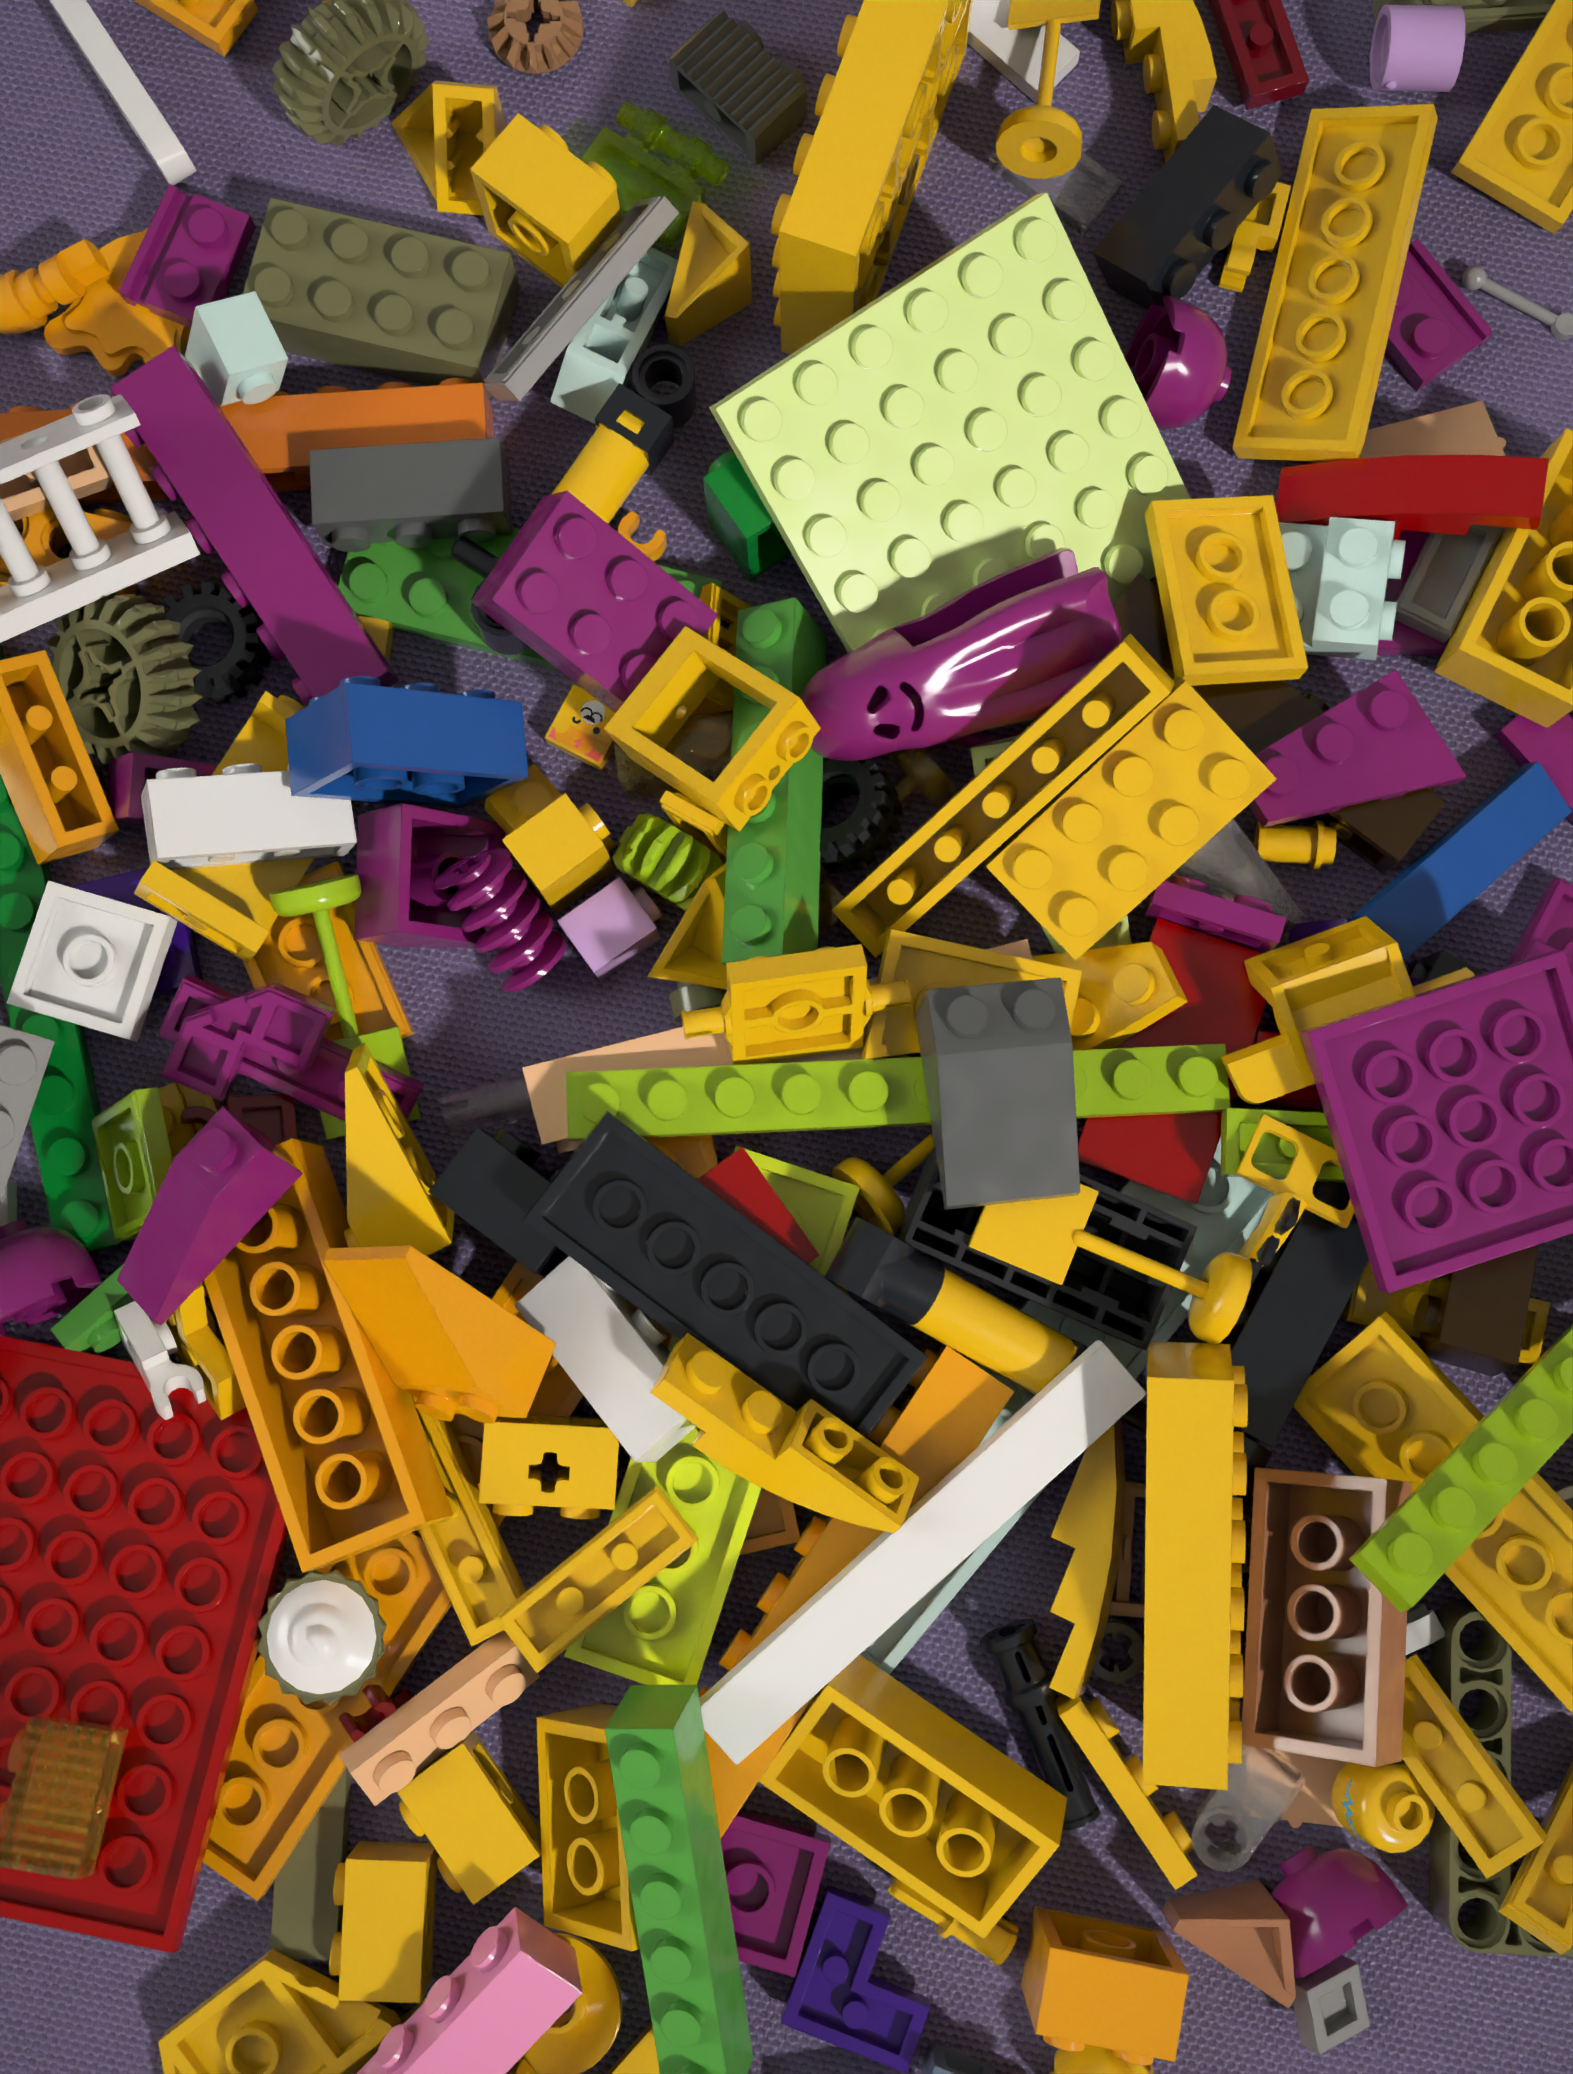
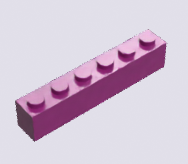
(248, 528)

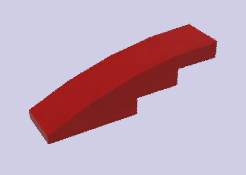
(1417, 492)

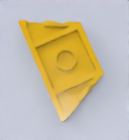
(275, 2022)

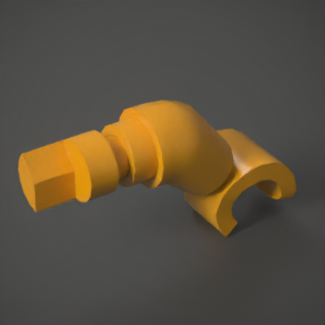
(35, 293)

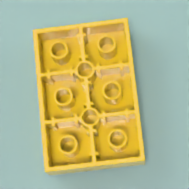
(863, 160)

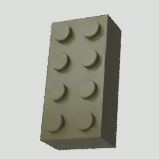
(382, 295)

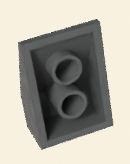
(1000, 1091)

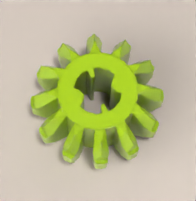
(665, 859)

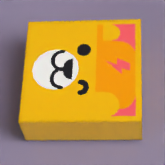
(580, 728)

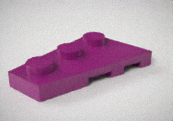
(1354, 754)

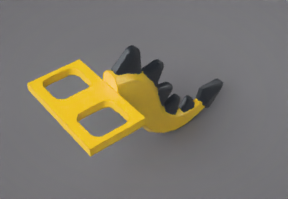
(1292, 1193)

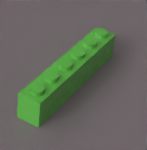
(776, 855)
(678, 1881)

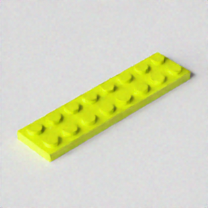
(670, 1621)

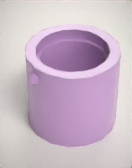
(1417, 48)

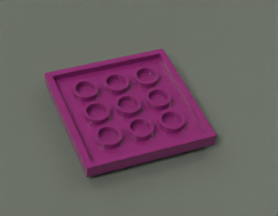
(1454, 1118)

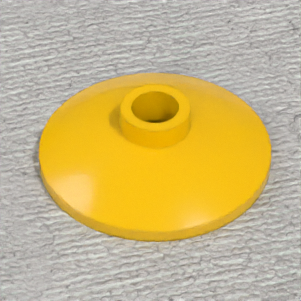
(590, 2026)

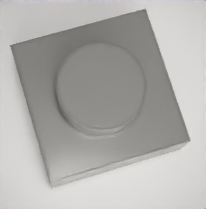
(1330, 2005)

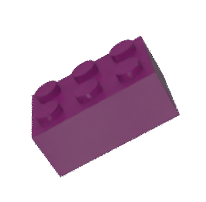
(588, 599)

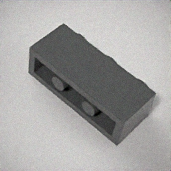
(410, 493)

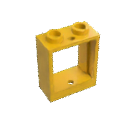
(673, 693)

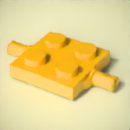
(796, 1005)

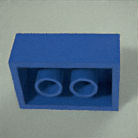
(405, 744)

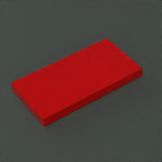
(1222, 1008)

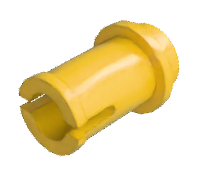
(1297, 844)

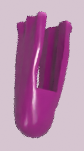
(969, 664)

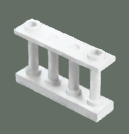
(94, 565)

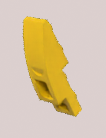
(1175, 62)
(792, 1453)

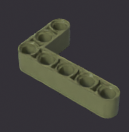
(1456, 1876)

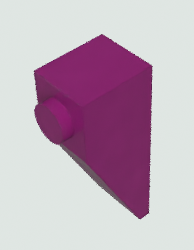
(203, 1211)

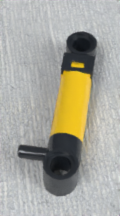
(629, 441)

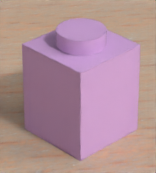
(612, 927)

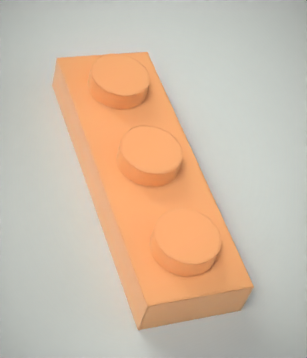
(438, 1717)

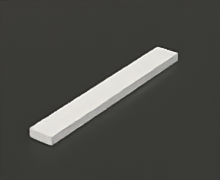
(908, 1563)

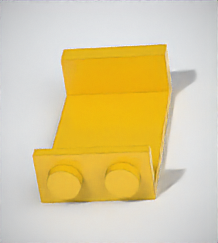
(233, 900)

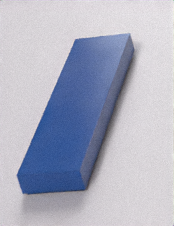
(1467, 858)

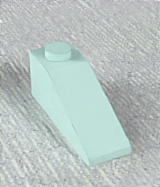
(614, 337)

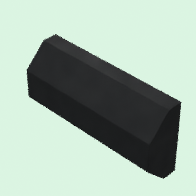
(1094, 1288)

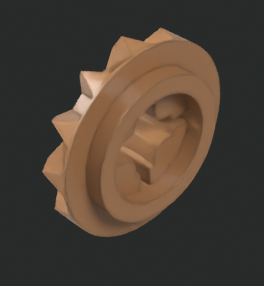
(553, 44)

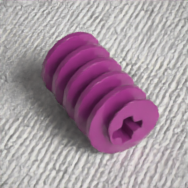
(507, 915)

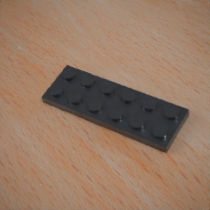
(720, 1278)

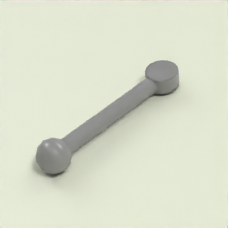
(1561, 326)

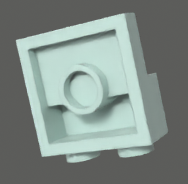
(1342, 584)

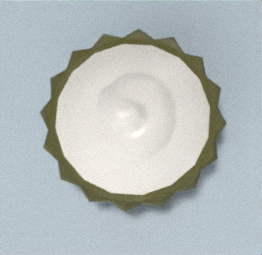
(321, 1637)

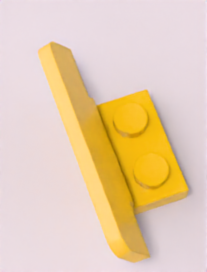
(1315, 984)

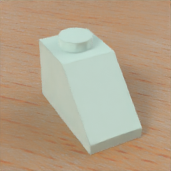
(236, 350)

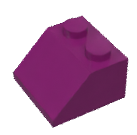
(397, 864)

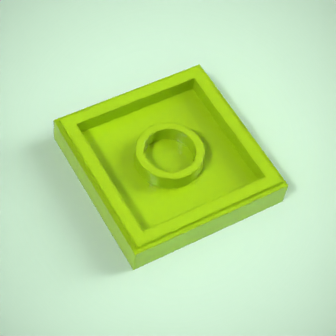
(132, 1158)

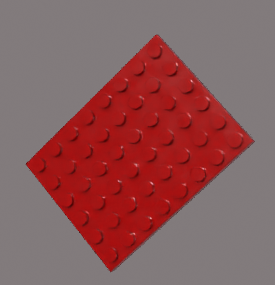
(130, 1605)

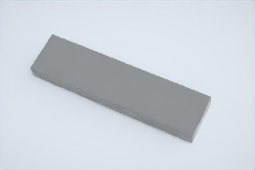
(580, 298)

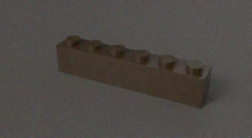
(1268, 712)

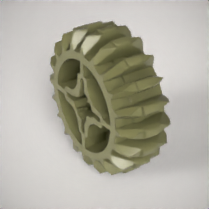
(349, 66)
(125, 677)

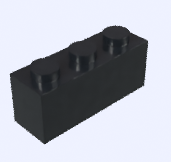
(1189, 209)

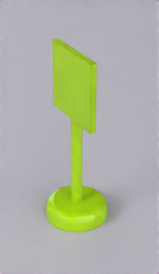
(384, 1044)

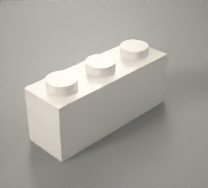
(239, 819)
(609, 1356)

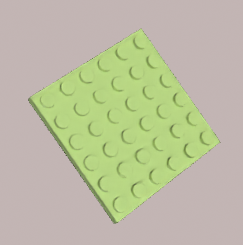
(956, 434)

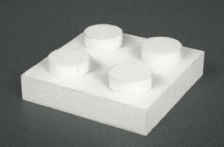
(92, 961)

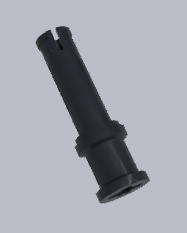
(1025, 1692)

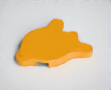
(108, 325)

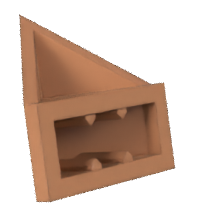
(1242, 1931)

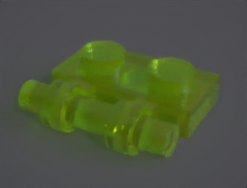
(645, 177)

